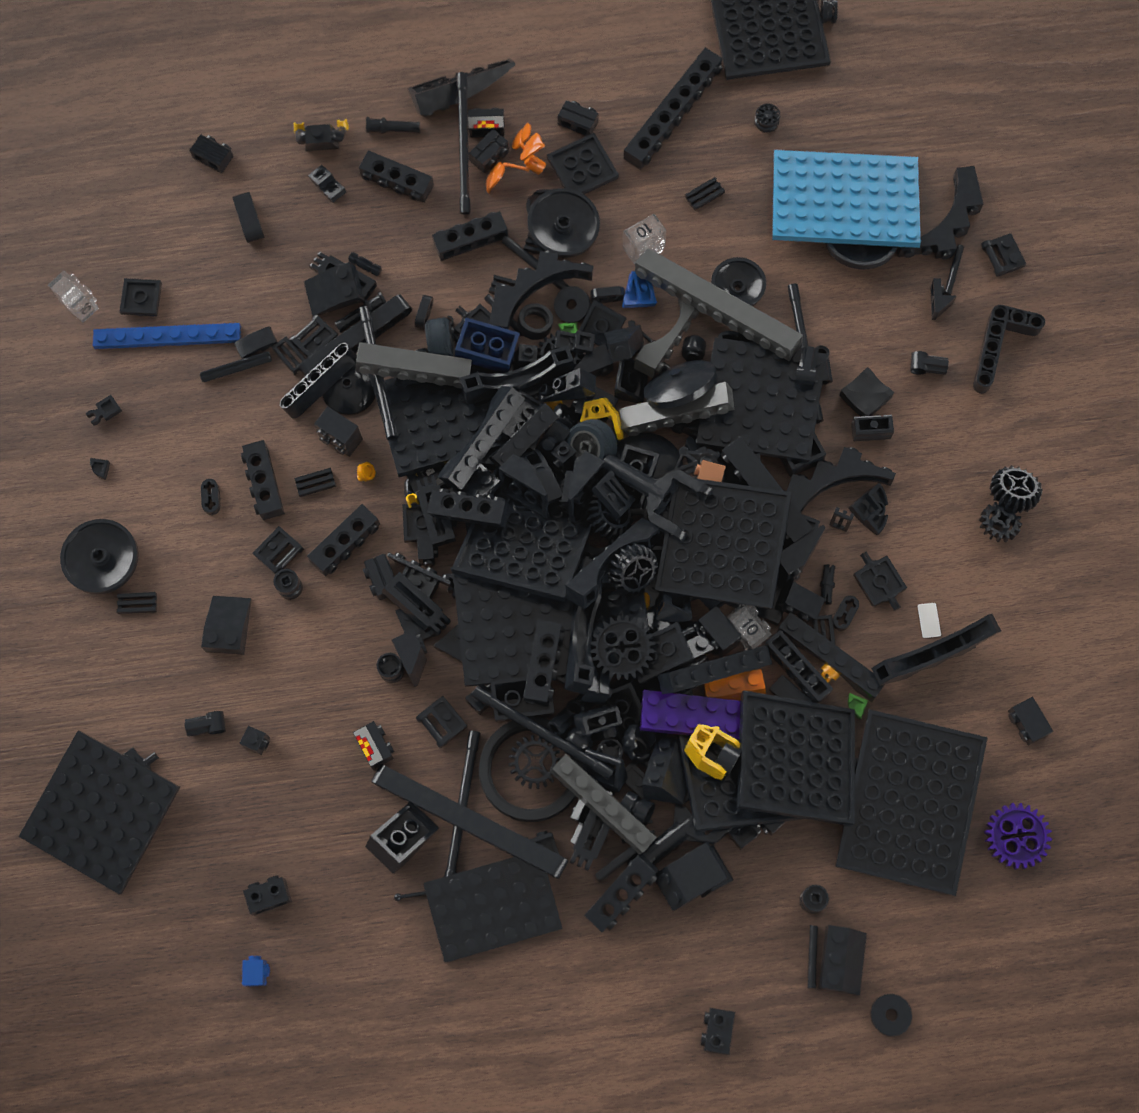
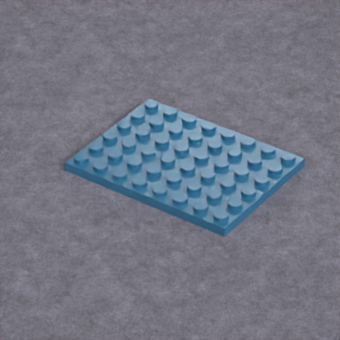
(846, 198)

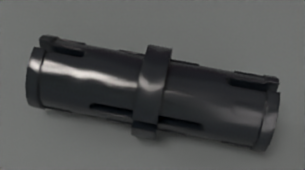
(827, 583)

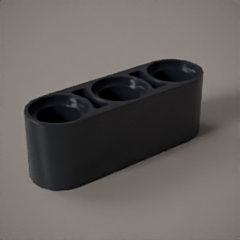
(248, 217)

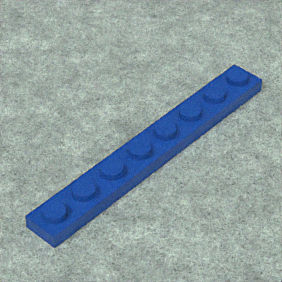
(166, 335)

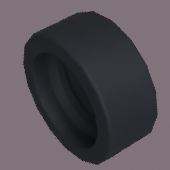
(539, 310)

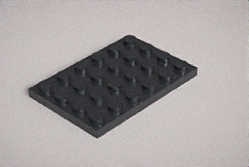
(491, 907)

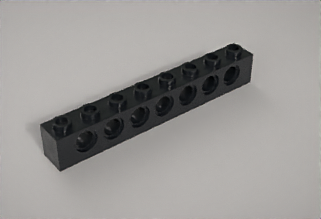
(706, 61)

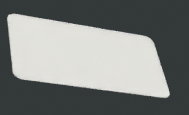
(929, 620)

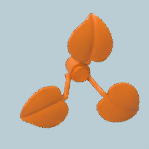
(531, 161)

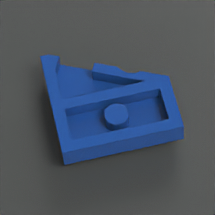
(638, 293)

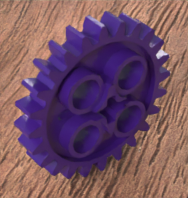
(1021, 854)

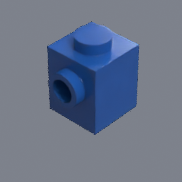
(255, 971)

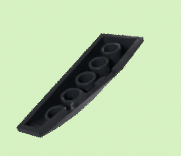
(443, 91)

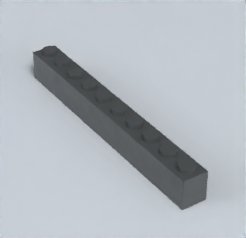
(718, 304)

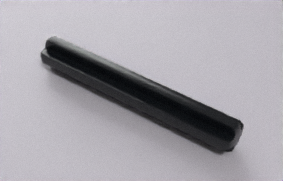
(235, 366)

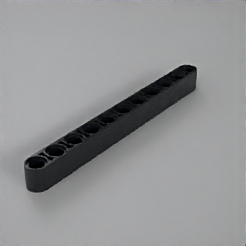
(470, 821)

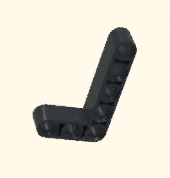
(995, 341)

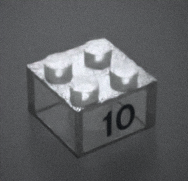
(643, 235)
(74, 295)
(749, 625)

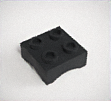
(866, 393)

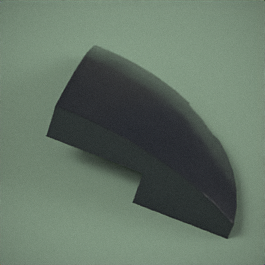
(871, 509)

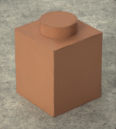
(709, 471)

